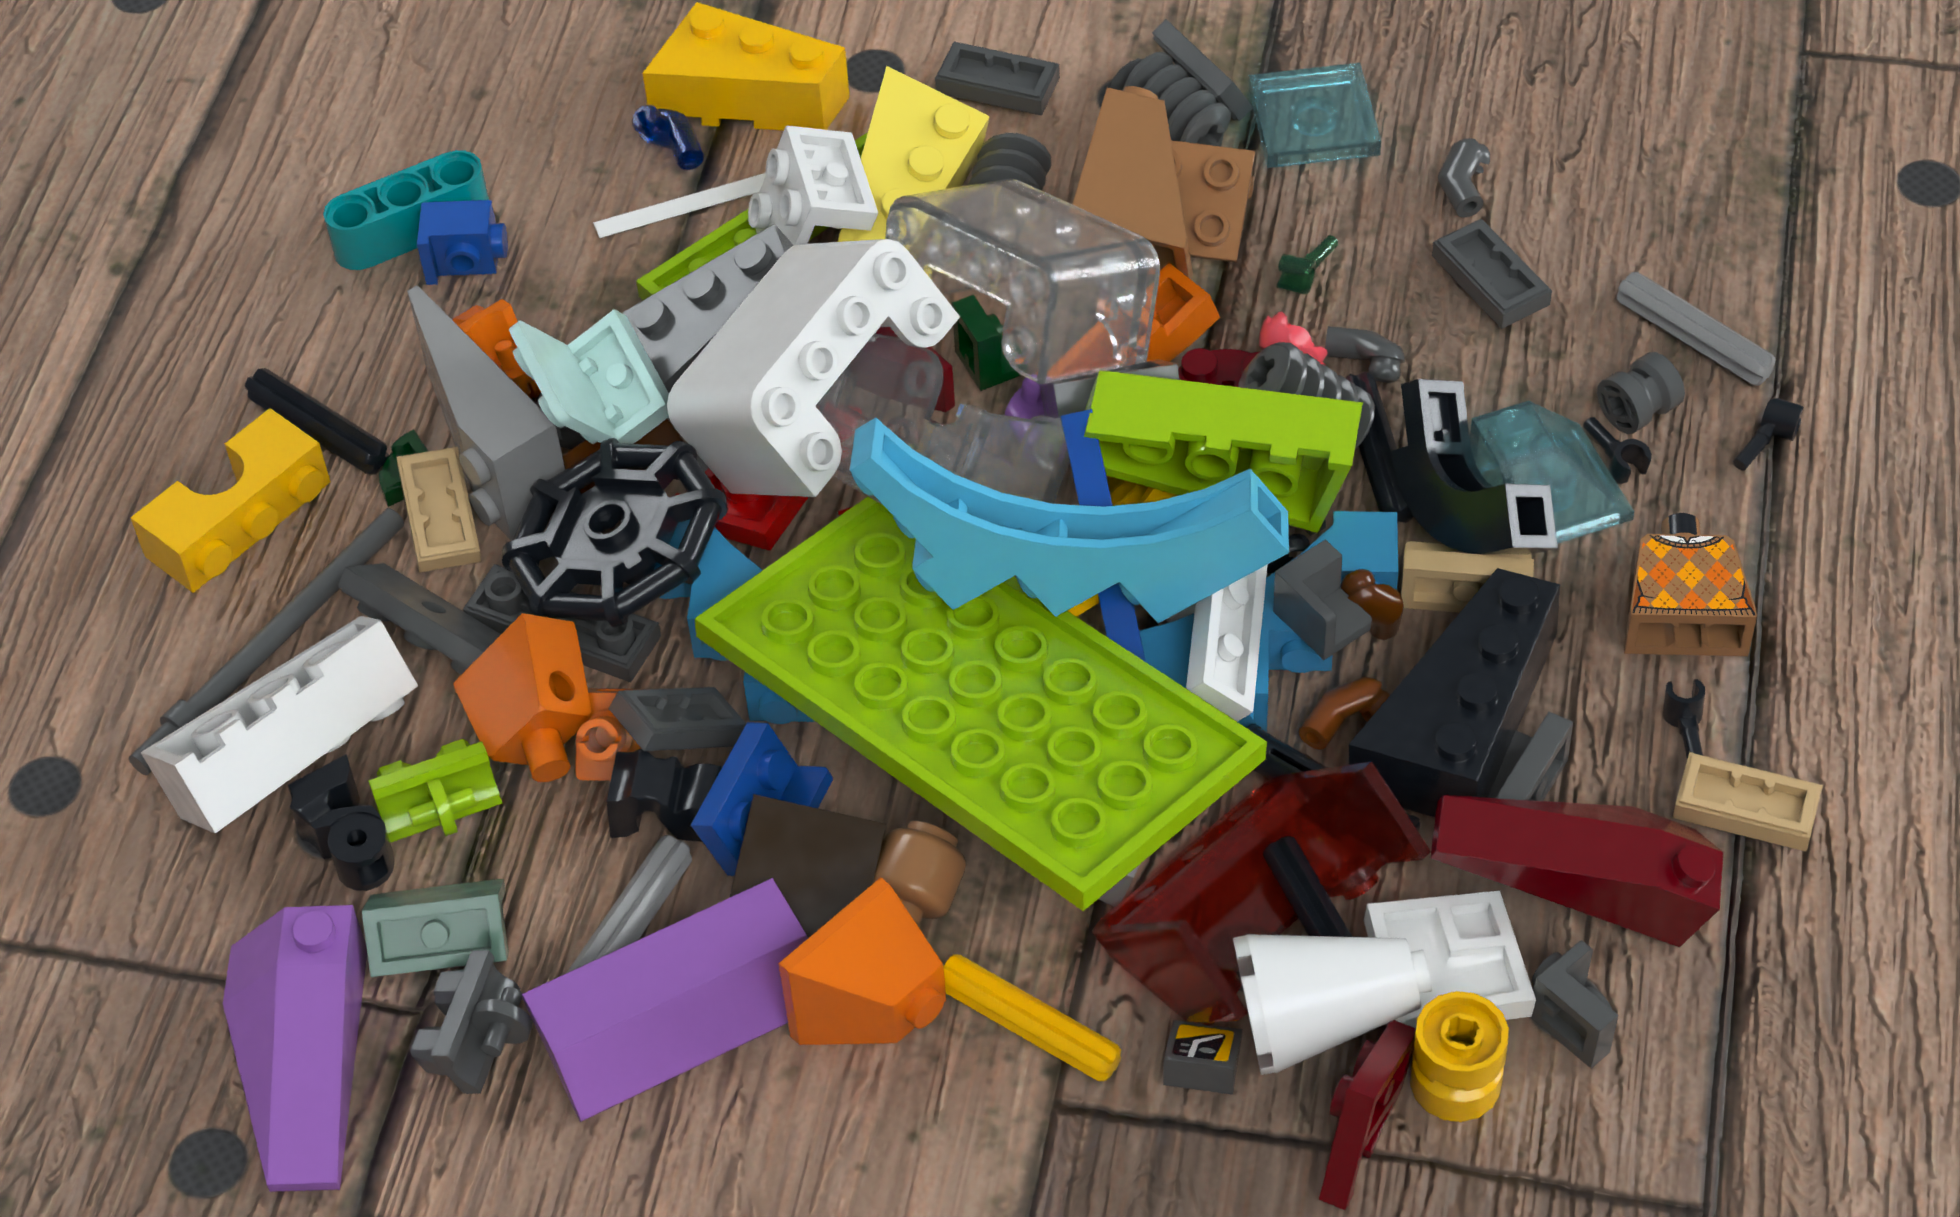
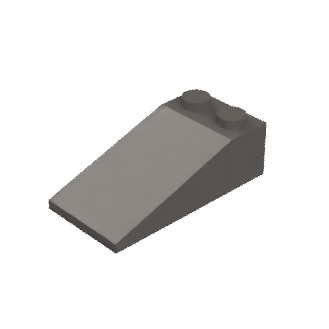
(497, 428)

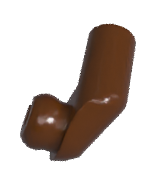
(1378, 600)

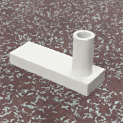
(1227, 645)

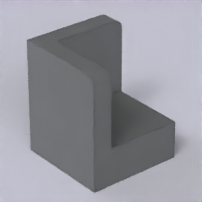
(1315, 605)

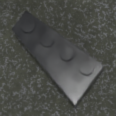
(1464, 697)

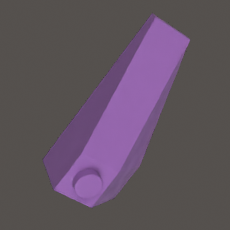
(295, 1035)

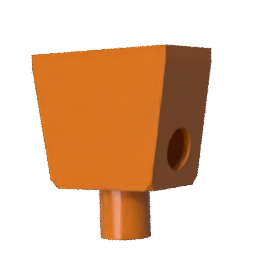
(528, 695)

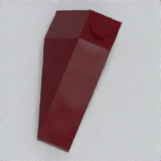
(1588, 858)

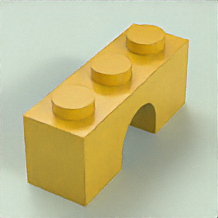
(202, 534)

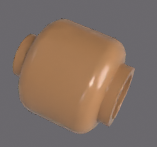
(922, 868)

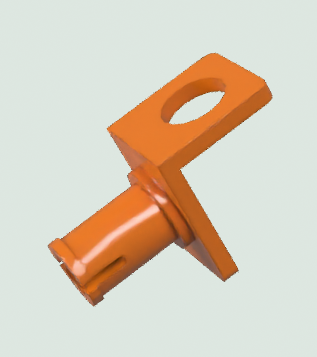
(601, 738)

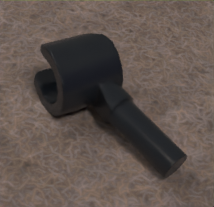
(1779, 419)
(1627, 451)
(1686, 715)

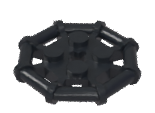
(628, 551)

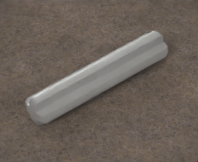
(1696, 328)
(638, 900)

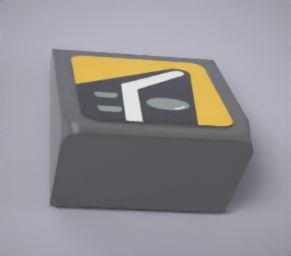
(1202, 1057)

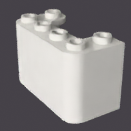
(759, 379)

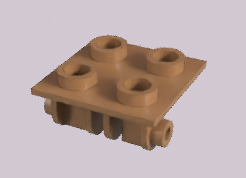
(1213, 197)

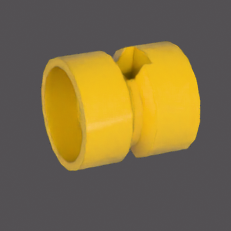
(1459, 1056)

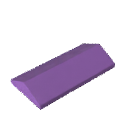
(668, 1000)

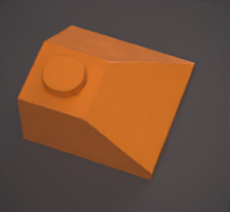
(863, 975)

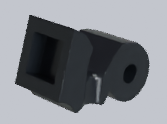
(657, 786)
(332, 821)

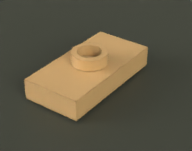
(438, 509)
(1747, 801)

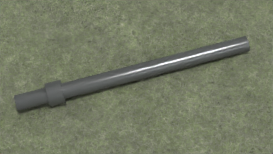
(274, 633)

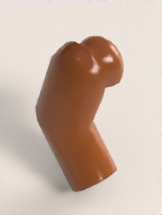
(1337, 705)

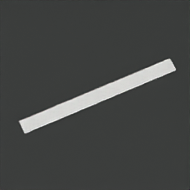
(679, 206)

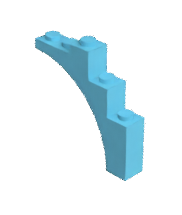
(1062, 553)

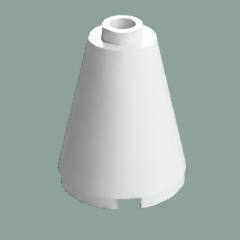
(1324, 991)

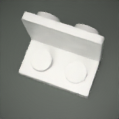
(813, 182)

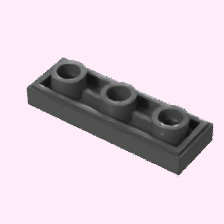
(422, 614)
(605, 648)

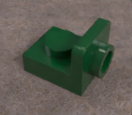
(980, 344)

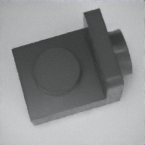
(1568, 1010)

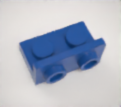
(758, 767)

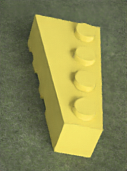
(916, 145)

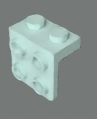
(597, 382)

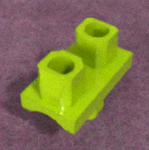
(435, 790)

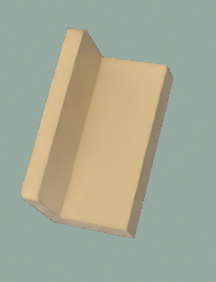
(1447, 578)

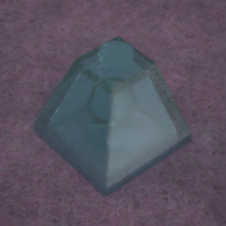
(1545, 448)

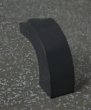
(1448, 489)

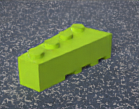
(1198, 434)

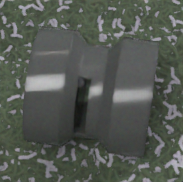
(1647, 389)

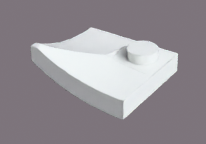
(1465, 947)

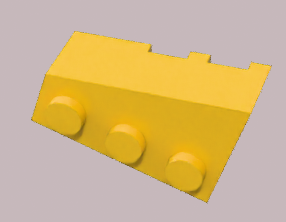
(747, 70)

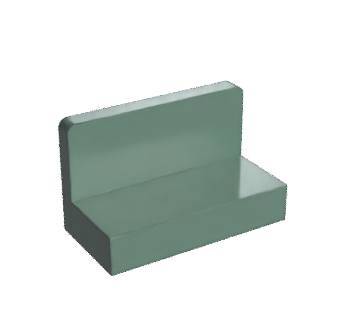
(434, 927)

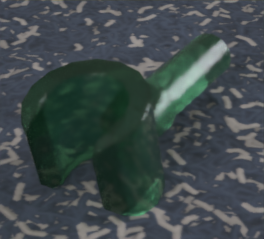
(1299, 272)

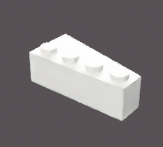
(280, 724)

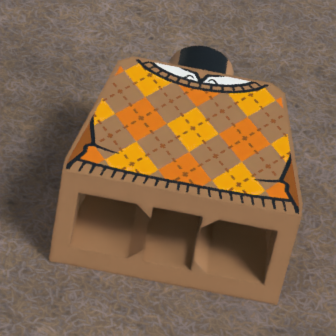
(1689, 594)

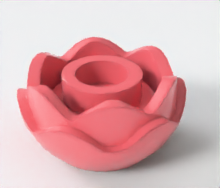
(1279, 330)

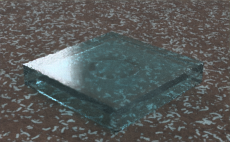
(1314, 115)

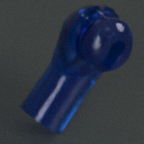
(671, 131)

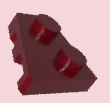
(1364, 1106)

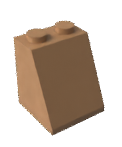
(1133, 174)

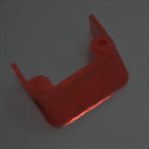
(1184, 918)

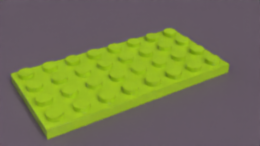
(985, 710)

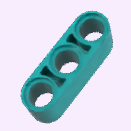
(384, 215)

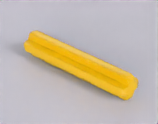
(1031, 1018)

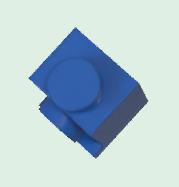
(459, 239)

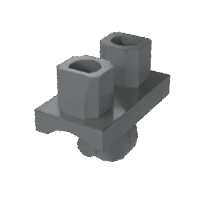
(478, 1021)

